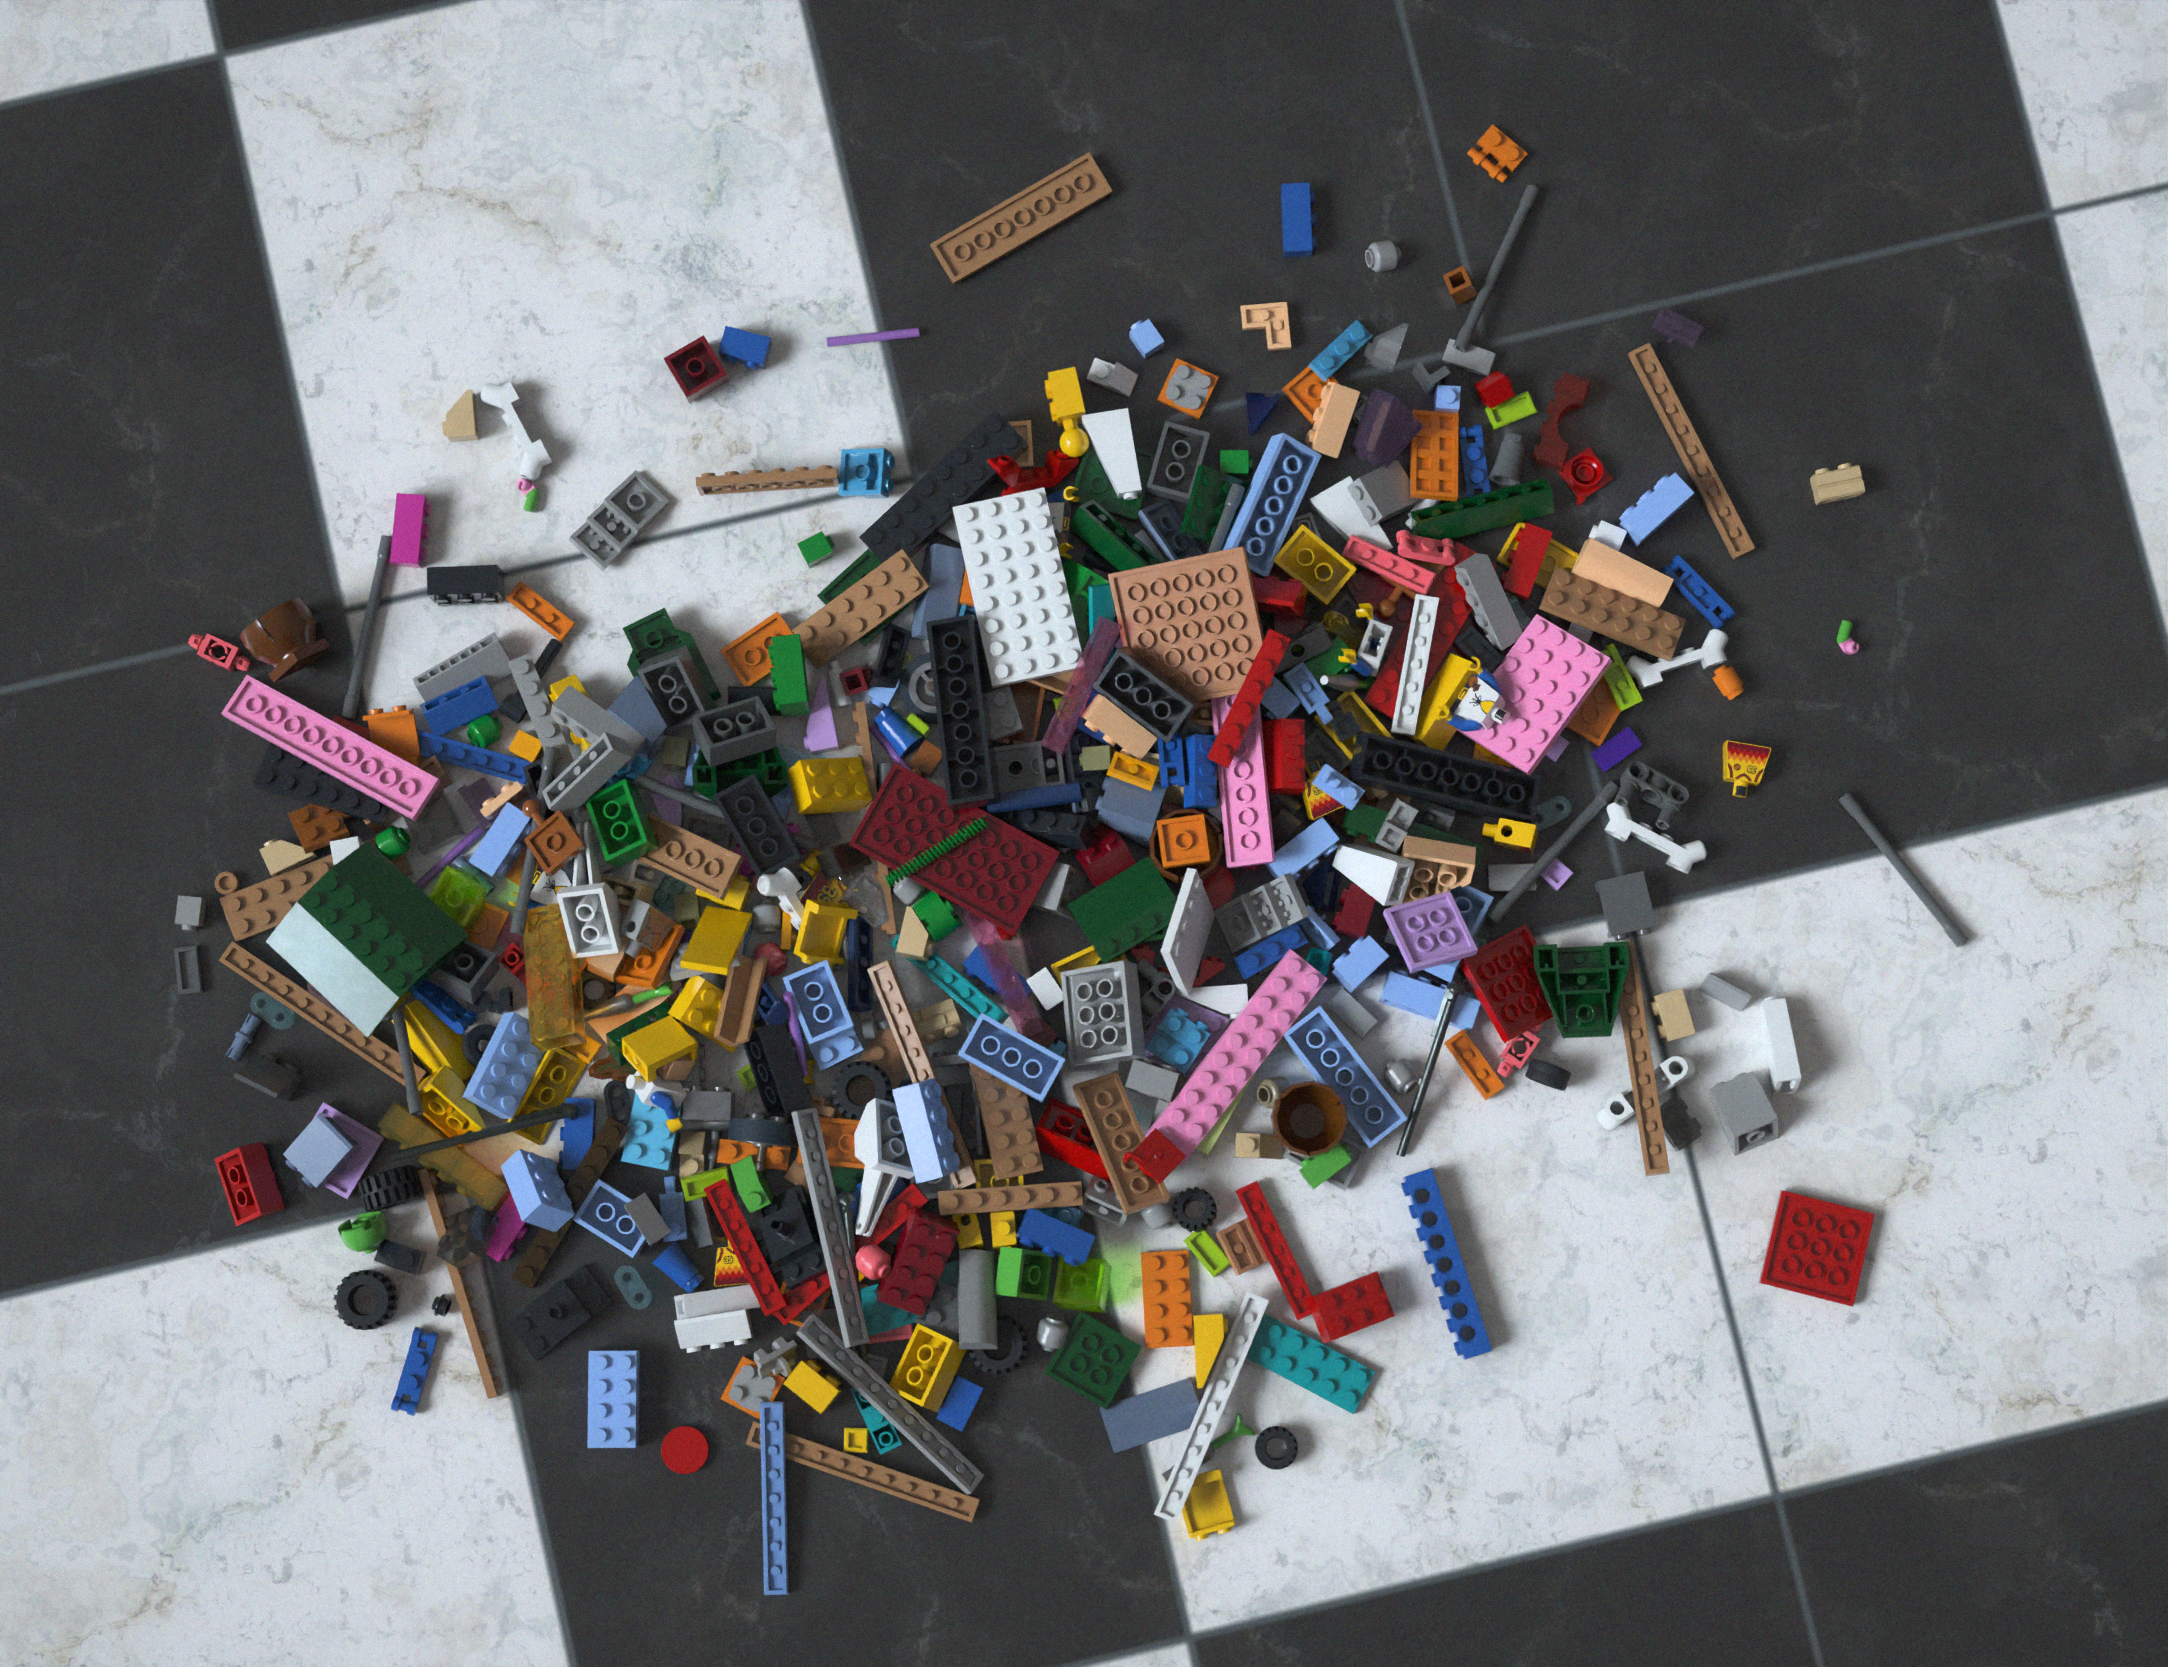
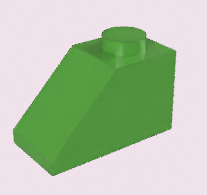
(751, 1184)

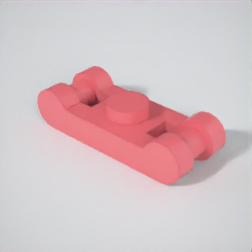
(1425, 548)

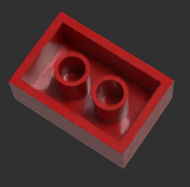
(1350, 1307)

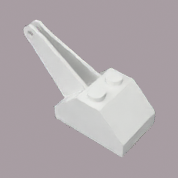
(590, 910)
(885, 1155)

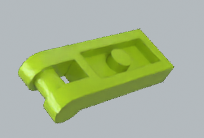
(1620, 681)

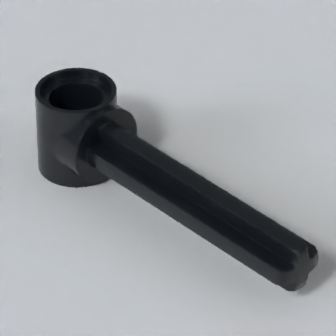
(513, 704)

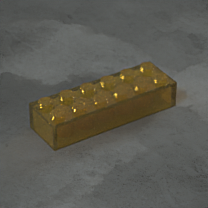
(552, 981)
(452, 1162)

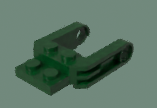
(656, 636)

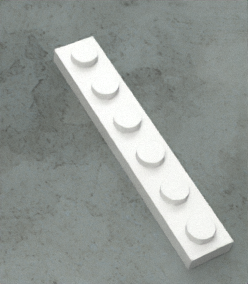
(1415, 665)

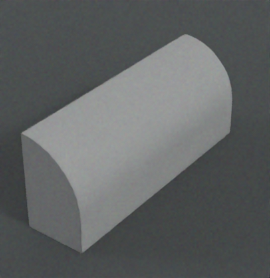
(481, 659)
(977, 1300)

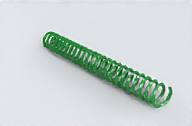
(965, 832)

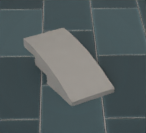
(619, 520)
(1261, 912)

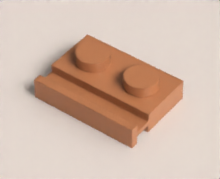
(1242, 1247)

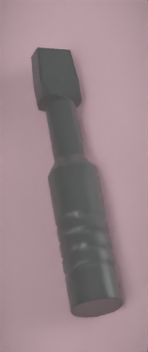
(713, 1150)

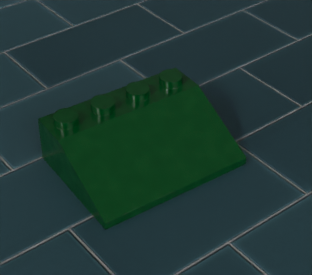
(1125, 910)

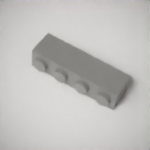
(1488, 601)
(590, 721)
(587, 774)

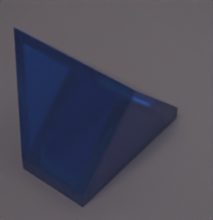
(1258, 408)

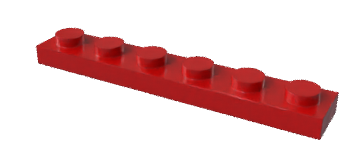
(1248, 698)
(745, 1247)
(1275, 1248)

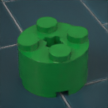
(937, 916)

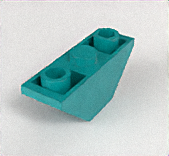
(881, 1430)

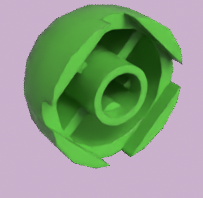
(365, 1232)

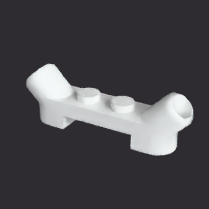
(507, 399)
(1710, 655)
(1680, 856)
(784, 886)
(1667, 1076)

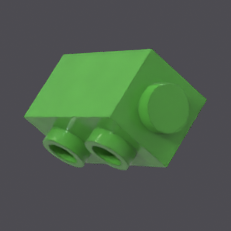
(1322, 1167)

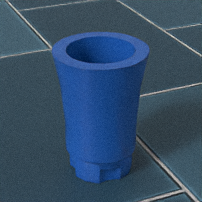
(898, 732)
(679, 1267)

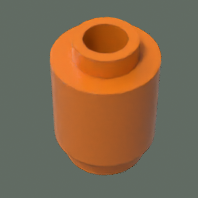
(1728, 681)

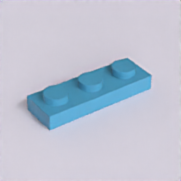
(1340, 350)

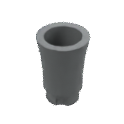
(1509, 461)

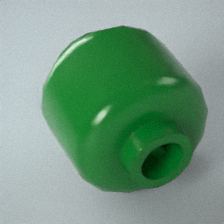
(484, 731)
(393, 842)

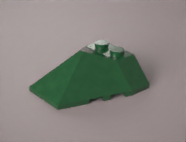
(713, 779)
(1583, 985)

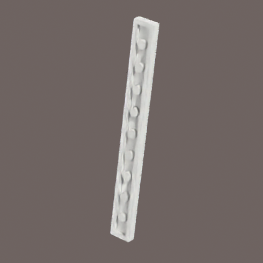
(1211, 1407)

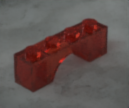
(1570, 395)

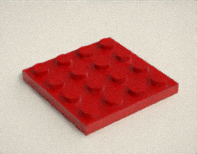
(1508, 984)
(1816, 1248)

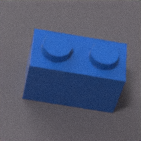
(744, 348)
(959, 1402)

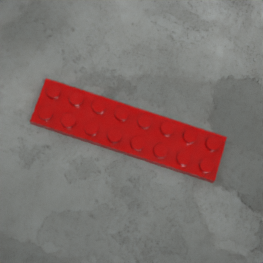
(1450, 617)

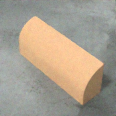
(1621, 573)
(607, 1024)

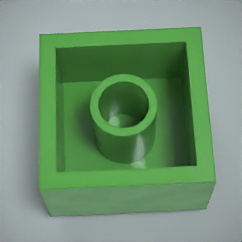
(1023, 1273)

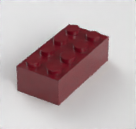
(918, 1261)

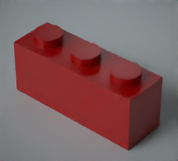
(1525, 561)

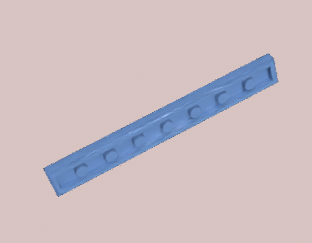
(774, 1498)

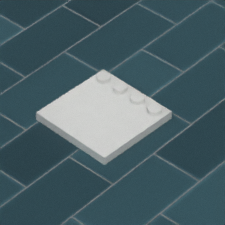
(1188, 932)

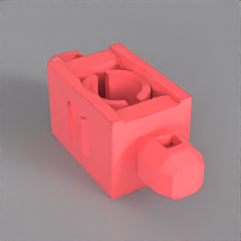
(205, 647)
(1505, 1067)

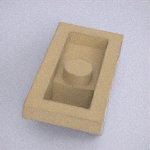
(692, 1152)

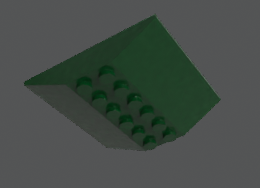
(366, 937)

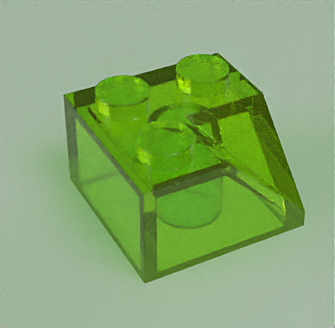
(459, 896)
(1082, 1286)

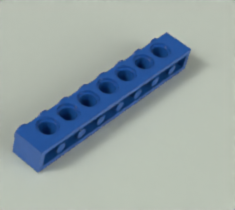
(1479, 1342)

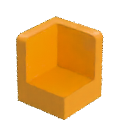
(526, 746)

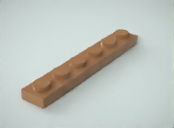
(1010, 1198)

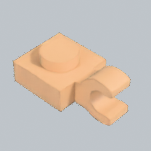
(823, 1109)

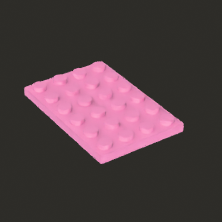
(1543, 687)

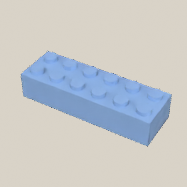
(1272, 501)
(1337, 1064)

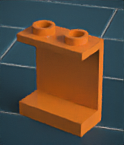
(395, 732)

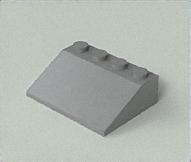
(1103, 1014)

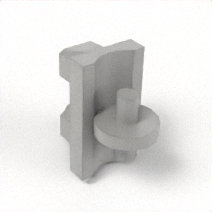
(777, 1361)

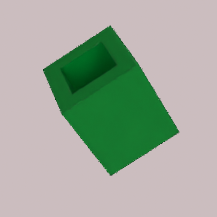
(1235, 463)
(816, 549)

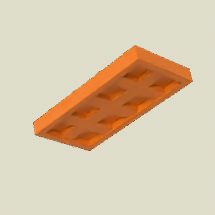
(1435, 456)
(1166, 1299)

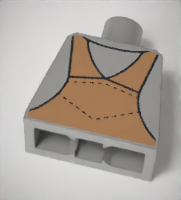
(644, 927)

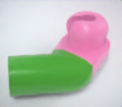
(530, 492)
(1844, 639)

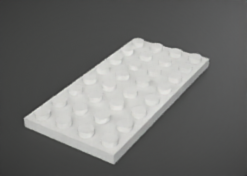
(1018, 587)

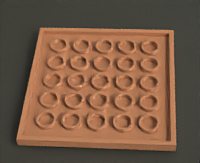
(1192, 620)

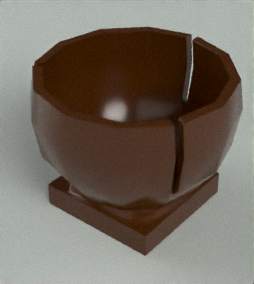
(286, 640)
(1215, 843)
(1309, 1119)

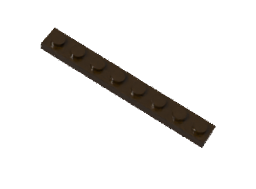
(577, 1191)

